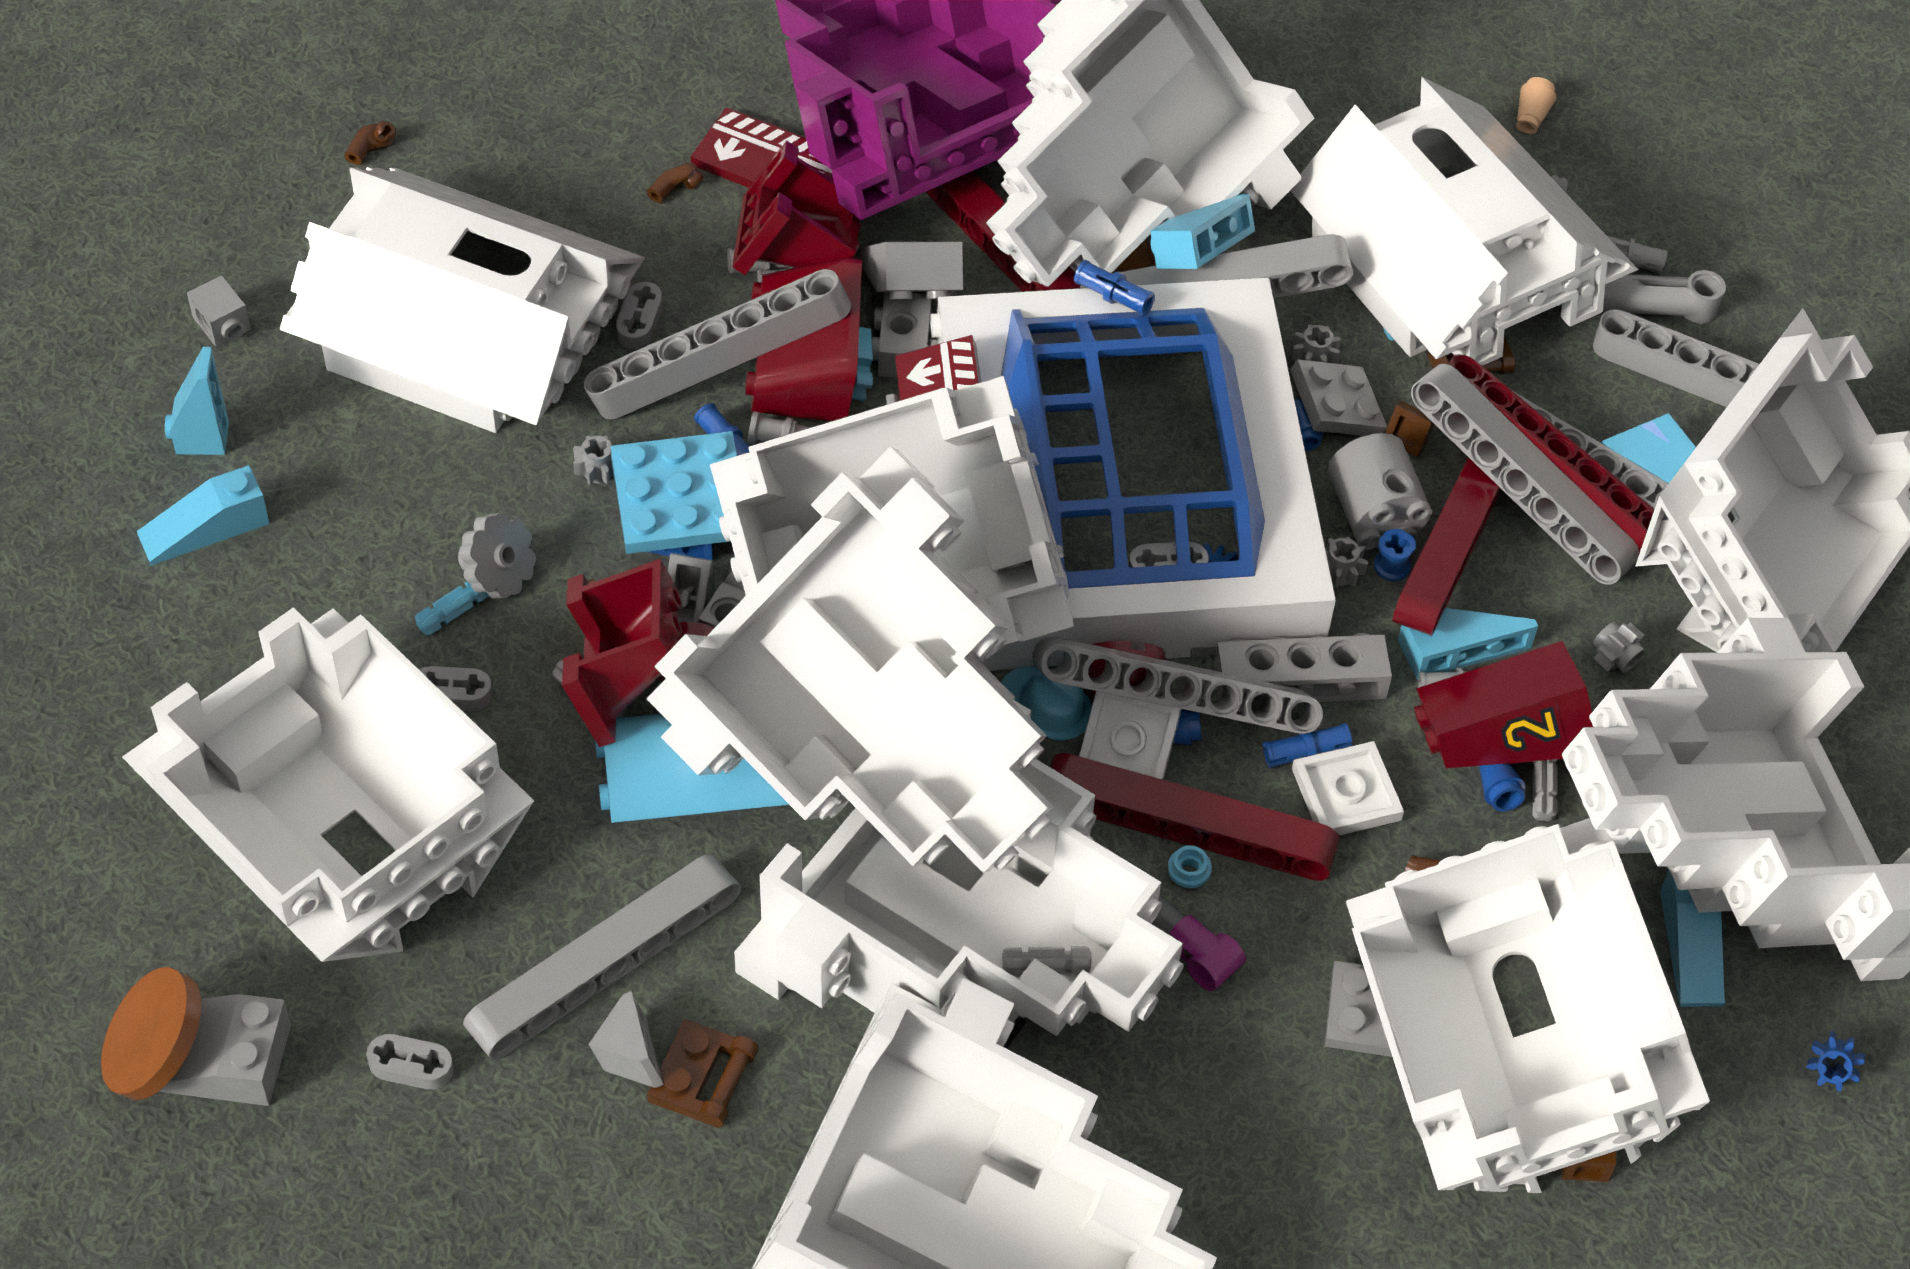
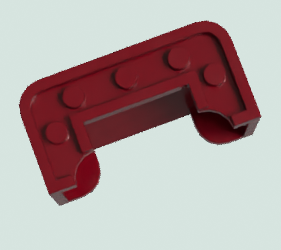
(816, 372)

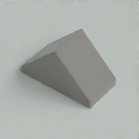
(694, 582)
(625, 1044)

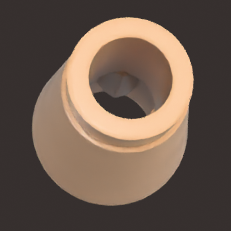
(1534, 104)

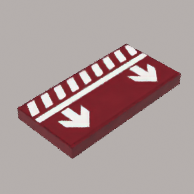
(743, 146)
(938, 366)

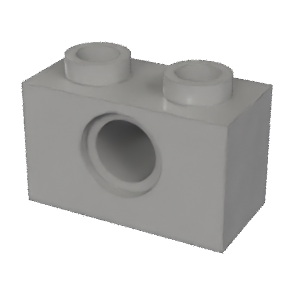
(903, 329)

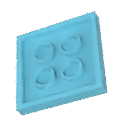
(670, 491)

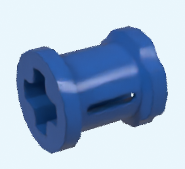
(1394, 555)

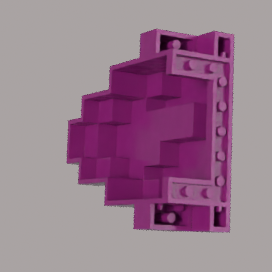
(908, 88)

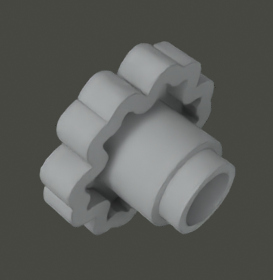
(497, 555)

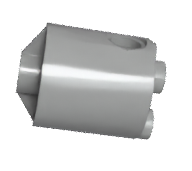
(1378, 488)

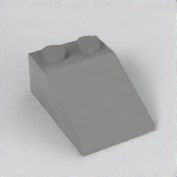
(914, 268)
(235, 1050)

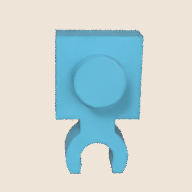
(865, 357)

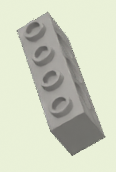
(1363, 677)

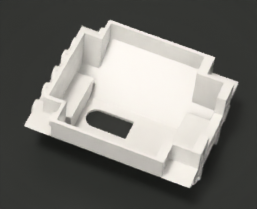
(1461, 253)
(442, 328)
(971, 452)
(1810, 496)
(305, 741)
(1556, 1096)

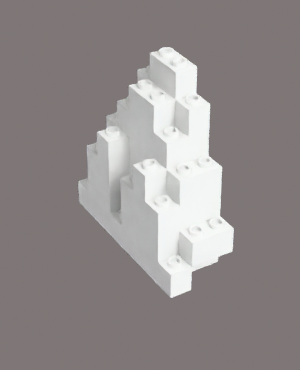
(1131, 126)
(866, 680)
(1740, 800)
(875, 920)
(966, 1160)

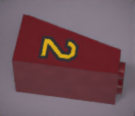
(1506, 710)

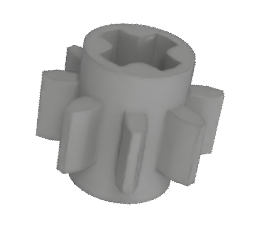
(1316, 345)
(594, 460)
(1345, 561)
(1619, 647)

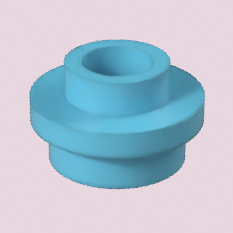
(1193, 857)

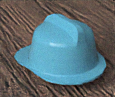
(1055, 707)

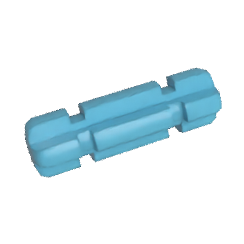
(448, 608)

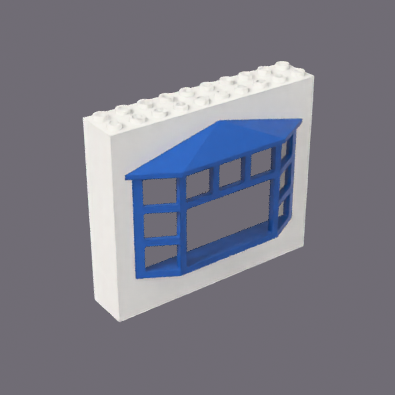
(1282, 568)

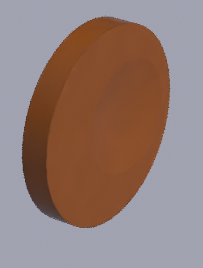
(151, 1033)

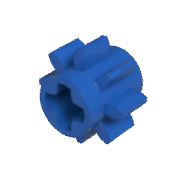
(1832, 1049)

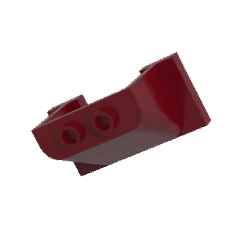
(793, 217)
(627, 630)

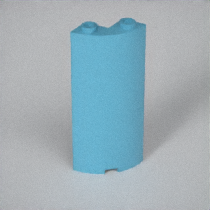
(654, 782)

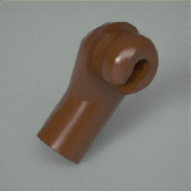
(671, 178)

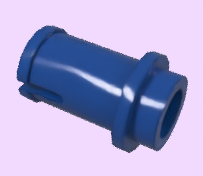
(1310, 438)

